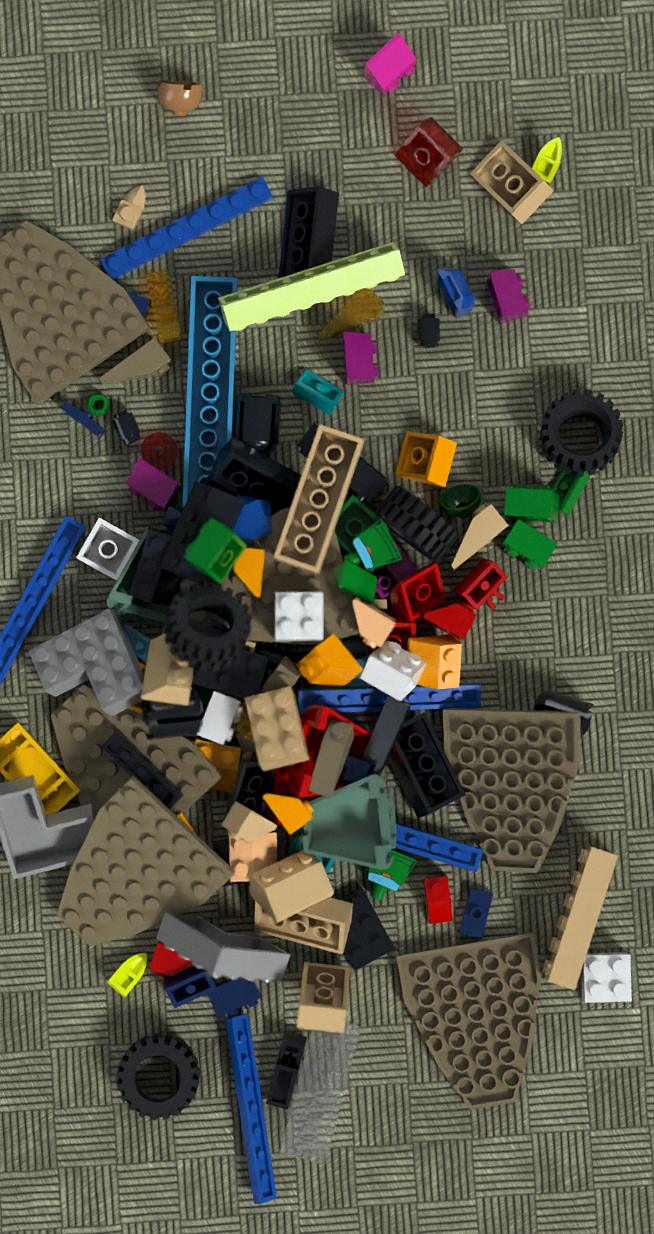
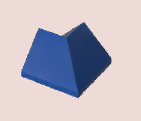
(254, 520)

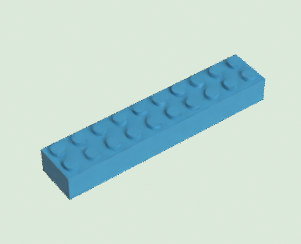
(208, 379)

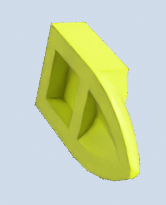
(548, 160)
(128, 974)

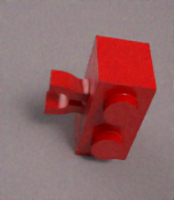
(481, 584)

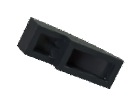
(286, 1070)

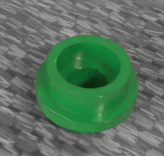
(93, 399)

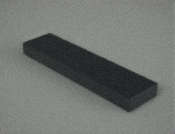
(385, 734)
(140, 767)

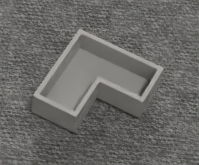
(93, 652)
(39, 840)
(222, 952)

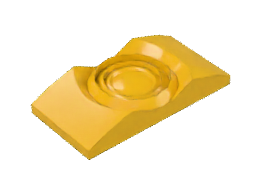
(24, 756)

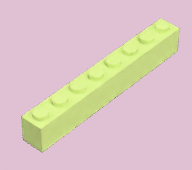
(311, 286)

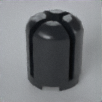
(257, 421)
(557, 702)
(171, 719)

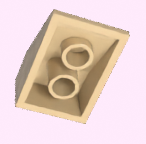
(512, 182)
(481, 530)

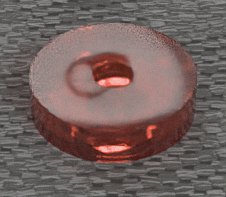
(159, 440)

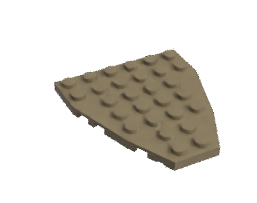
(59, 311)
(282, 578)
(85, 727)
(514, 778)
(137, 868)
(476, 1012)

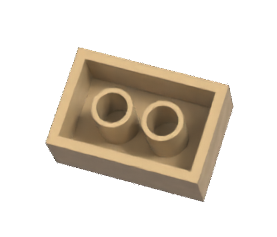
(277, 728)
(323, 997)

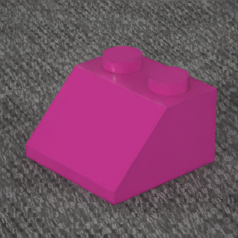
(390, 65)

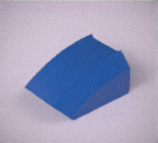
(456, 290)

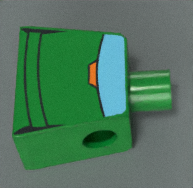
(374, 548)
(392, 877)

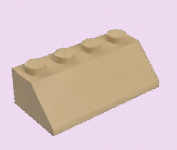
(319, 926)

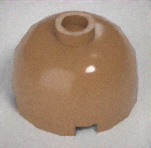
(179, 96)

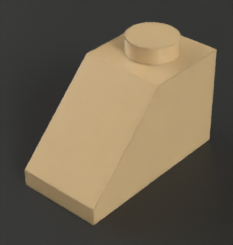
(246, 823)

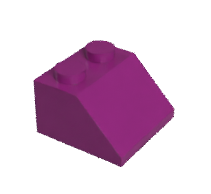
(507, 295)
(359, 358)
(152, 484)

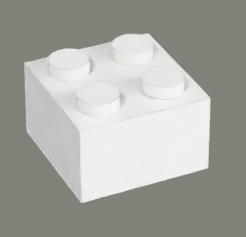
(107, 549)
(299, 616)
(393, 670)
(220, 718)
(606, 977)

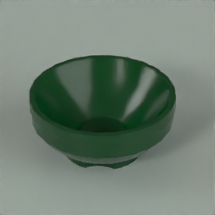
(460, 500)

